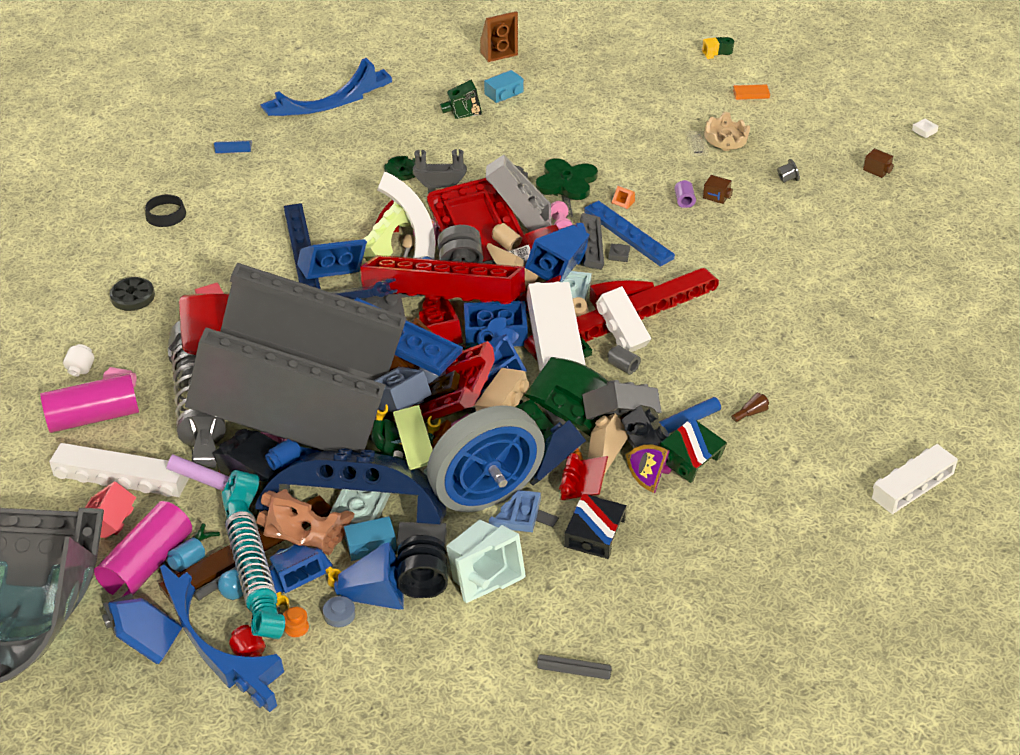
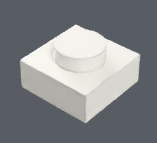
(925, 128)

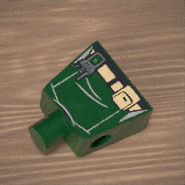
(462, 101)

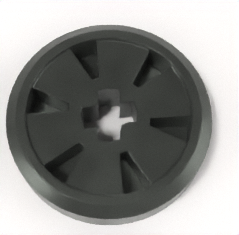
(132, 293)

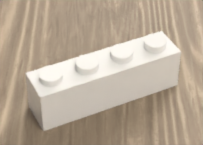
(914, 478)

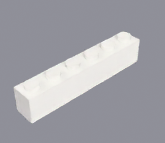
(106, 466)

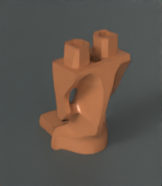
(287, 525)

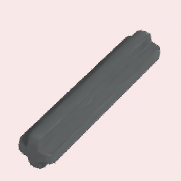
(574, 666)

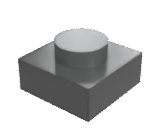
(619, 252)

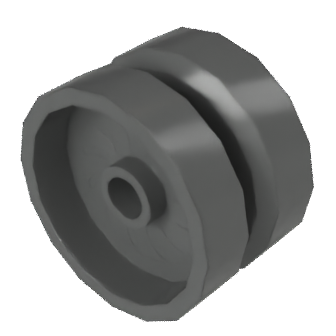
(460, 244)

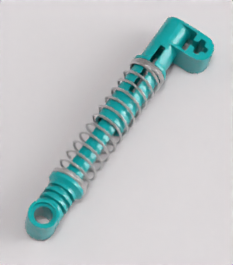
(240, 529)

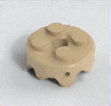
(727, 134)

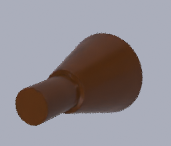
(757, 404)

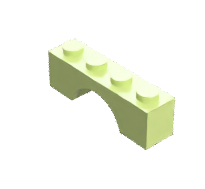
(380, 237)

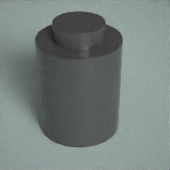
(623, 359)

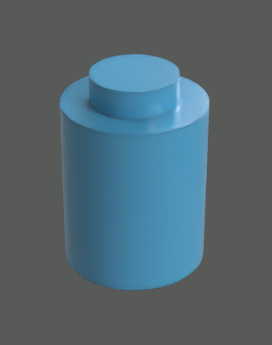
(186, 554)

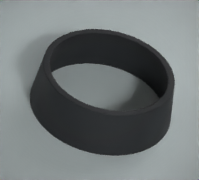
(165, 220)

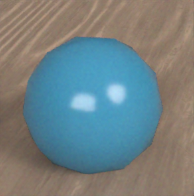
(230, 585)

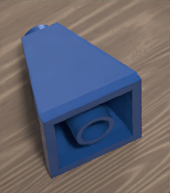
(372, 580)

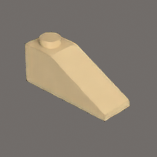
(607, 438)

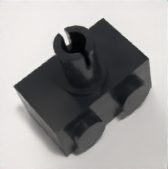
(644, 427)

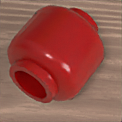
(245, 643)

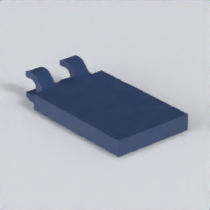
(379, 289)

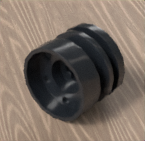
(422, 567)

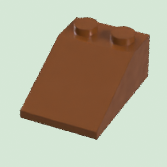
(500, 37)

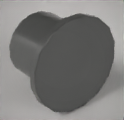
(788, 171)

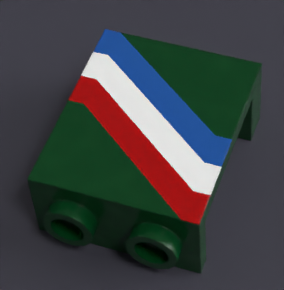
(691, 448)

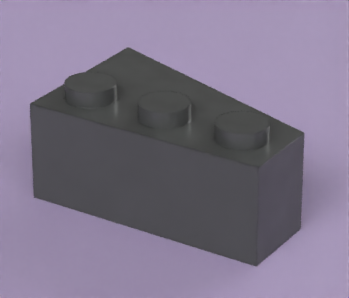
(620, 399)

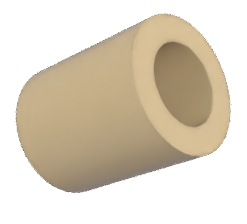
(506, 237)

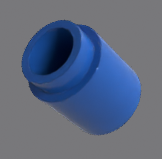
(283, 454)

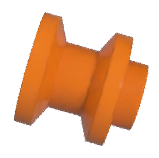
(296, 622)

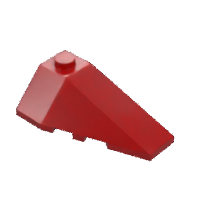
(441, 318)

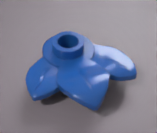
(497, 328)

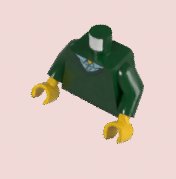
(387, 438)

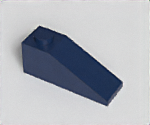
(558, 447)

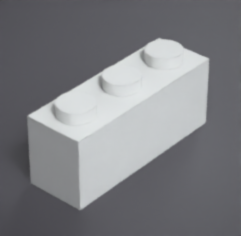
(623, 320)

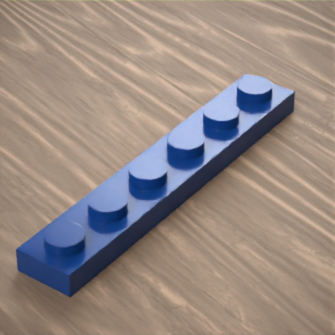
(630, 233)

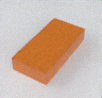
(751, 92)

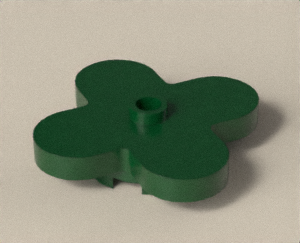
(566, 179)

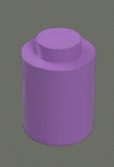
(685, 194)

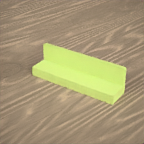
(413, 436)

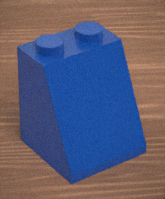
(557, 253)

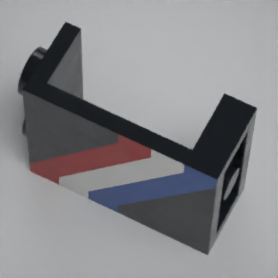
(594, 526)

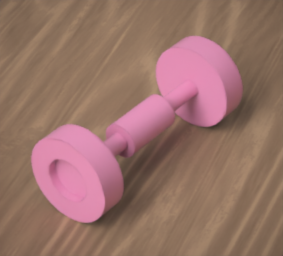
(559, 212)

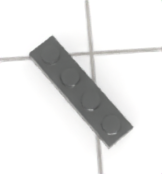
(594, 253)

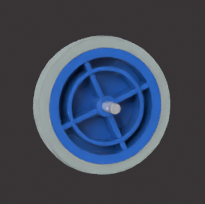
(485, 458)

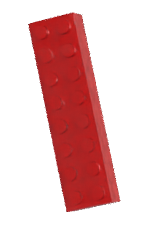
(446, 278)

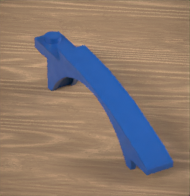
(362, 82)
(248, 673)

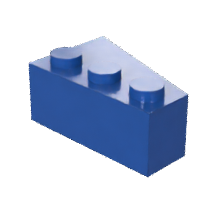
(505, 357)

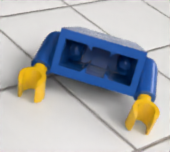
(296, 567)

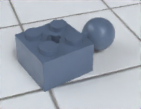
(405, 387)

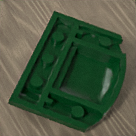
(561, 389)

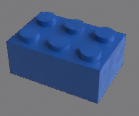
(480, 314)

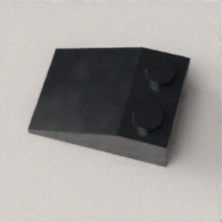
(246, 454)

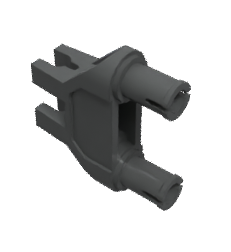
(439, 175)

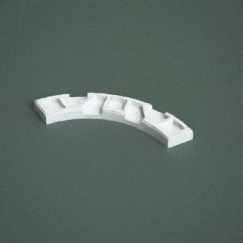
(415, 211)

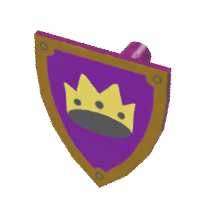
(648, 464)

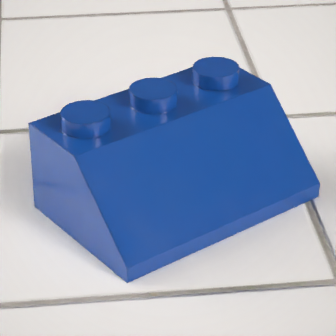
(331, 258)

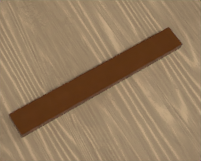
(223, 560)

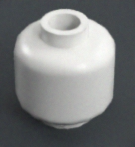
(78, 360)

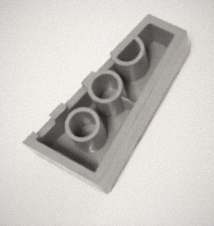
(519, 194)

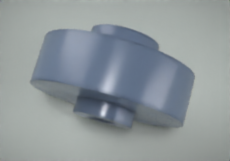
(339, 611)

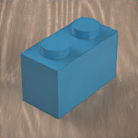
(503, 86)
(367, 536)

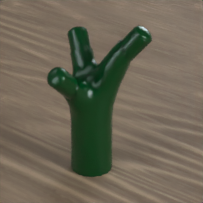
(201, 535)

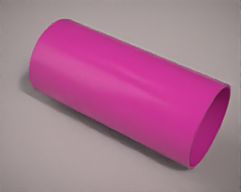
(89, 403)
(143, 549)

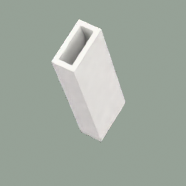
(554, 322)

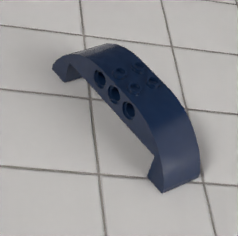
(392, 477)

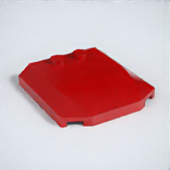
(473, 368)

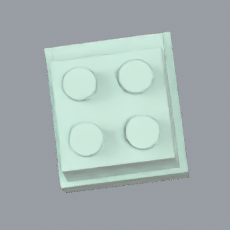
(485, 559)

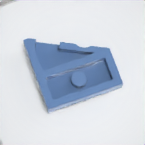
(519, 512)

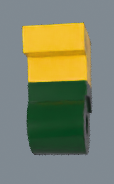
(717, 46)

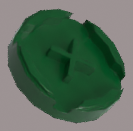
(400, 167)

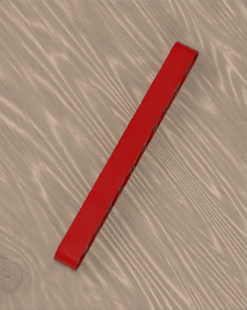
(646, 303)

